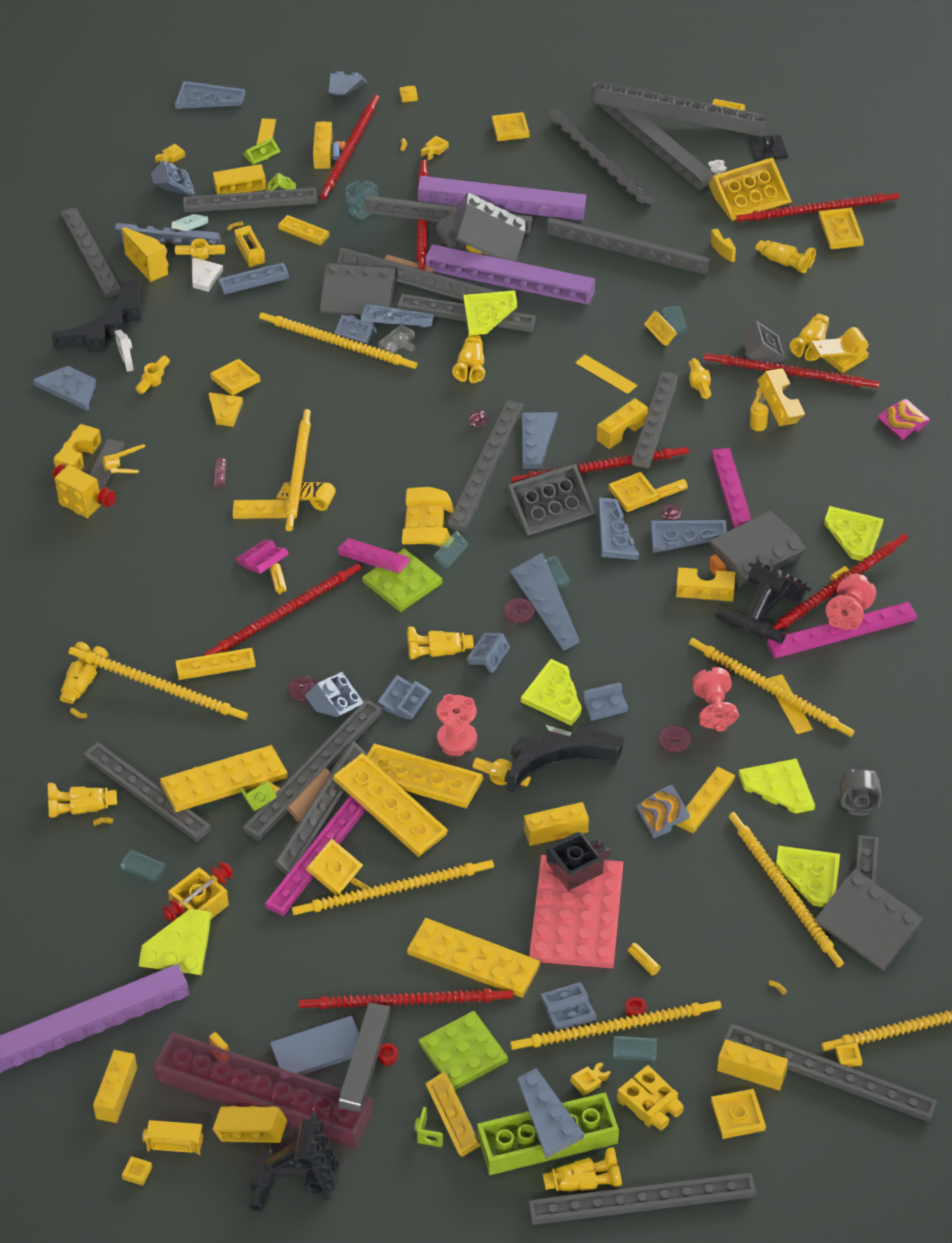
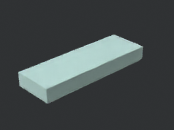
(190, 222)

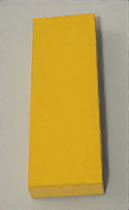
(303, 230)

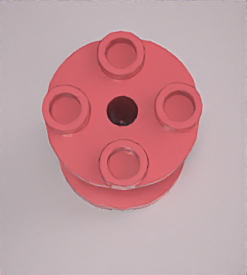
(853, 597)
(712, 687)
(456, 734)

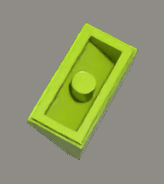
(261, 151)

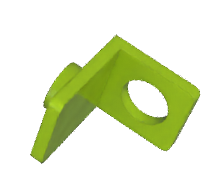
(282, 181)
(259, 796)
(421, 1133)

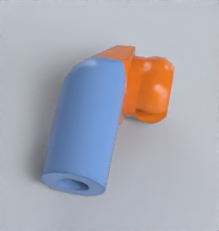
(336, 146)

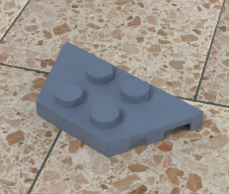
(68, 385)

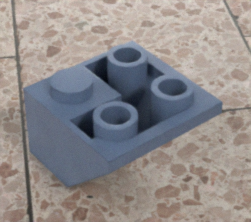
(344, 84)
(172, 178)
(334, 696)

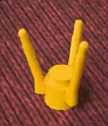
(112, 461)

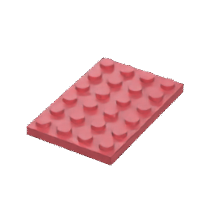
(577, 923)

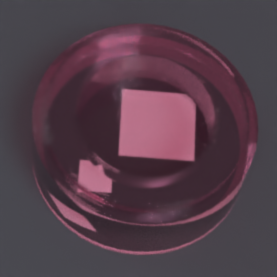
(478, 418)
(671, 512)

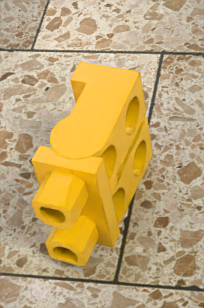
(650, 1098)

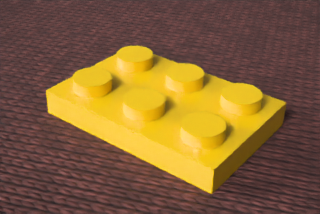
(841, 228)

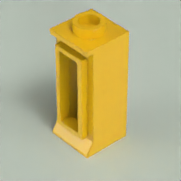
(254, 256)
(173, 1136)

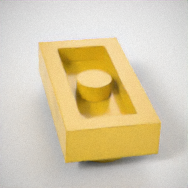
(660, 328)

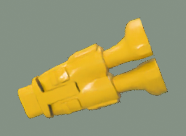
(787, 255)
(814, 331)
(470, 356)
(438, 643)
(80, 674)
(81, 800)
(582, 1174)

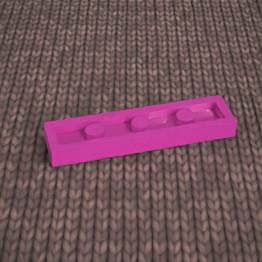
(373, 555)

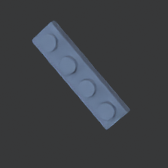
(253, 278)

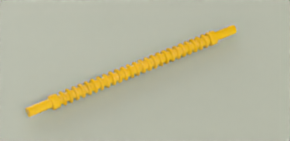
(391, 358)
(298, 468)
(224, 708)
(832, 722)
(785, 888)
(318, 905)
(695, 1010)
(890, 1030)

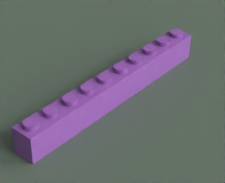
(505, 197)
(511, 274)
(92, 1016)

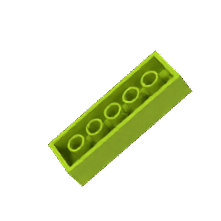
(514, 1142)

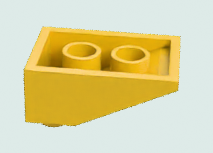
(146, 254)

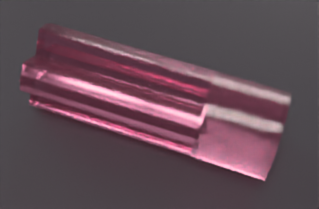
(220, 472)

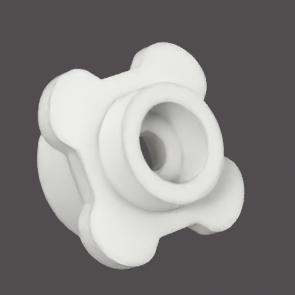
(717, 166)

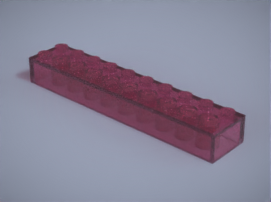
(248, 1083)

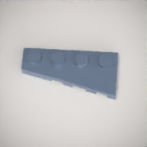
(205, 95)
(383, 314)
(536, 437)
(614, 533)
(684, 533)
(550, 1118)

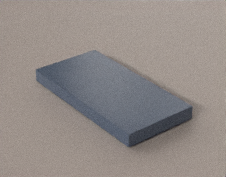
(316, 1047)

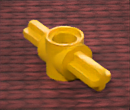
(199, 249)
(152, 374)
(700, 378)
(496, 770)

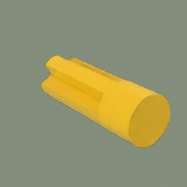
(672, 488)
(278, 579)
(644, 959)

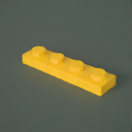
(215, 663)
(707, 798)
(453, 1114)

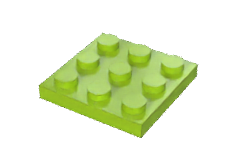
(406, 587)
(463, 1050)

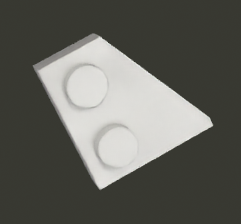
(205, 274)
(124, 345)

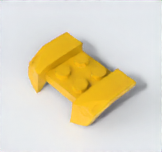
(426, 516)

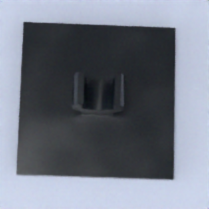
(768, 147)

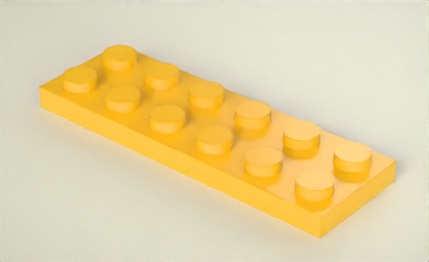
(427, 776)
(223, 778)
(390, 805)
(473, 957)

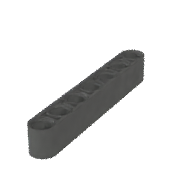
(364, 1057)

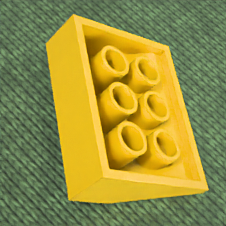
(750, 189)

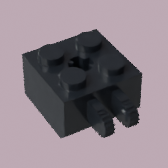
(576, 859)

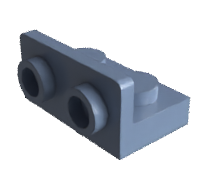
(355, 329)
(489, 651)
(604, 701)

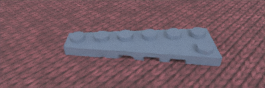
(169, 235)
(541, 590)

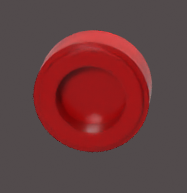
(635, 1006)
(388, 1054)

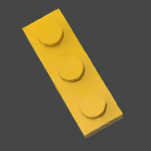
(259, 509)

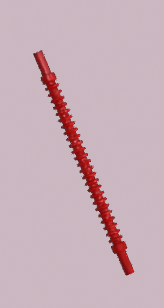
(349, 147)
(878, 198)
(422, 226)
(857, 382)
(667, 453)
(341, 576)
(828, 591)
(486, 995)

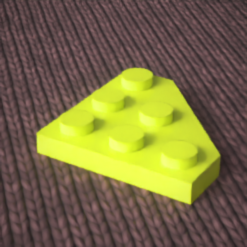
(488, 310)
(854, 531)
(554, 693)
(780, 784)
(810, 872)
(179, 943)

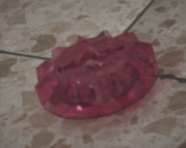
(524, 605)
(295, 690)
(675, 732)

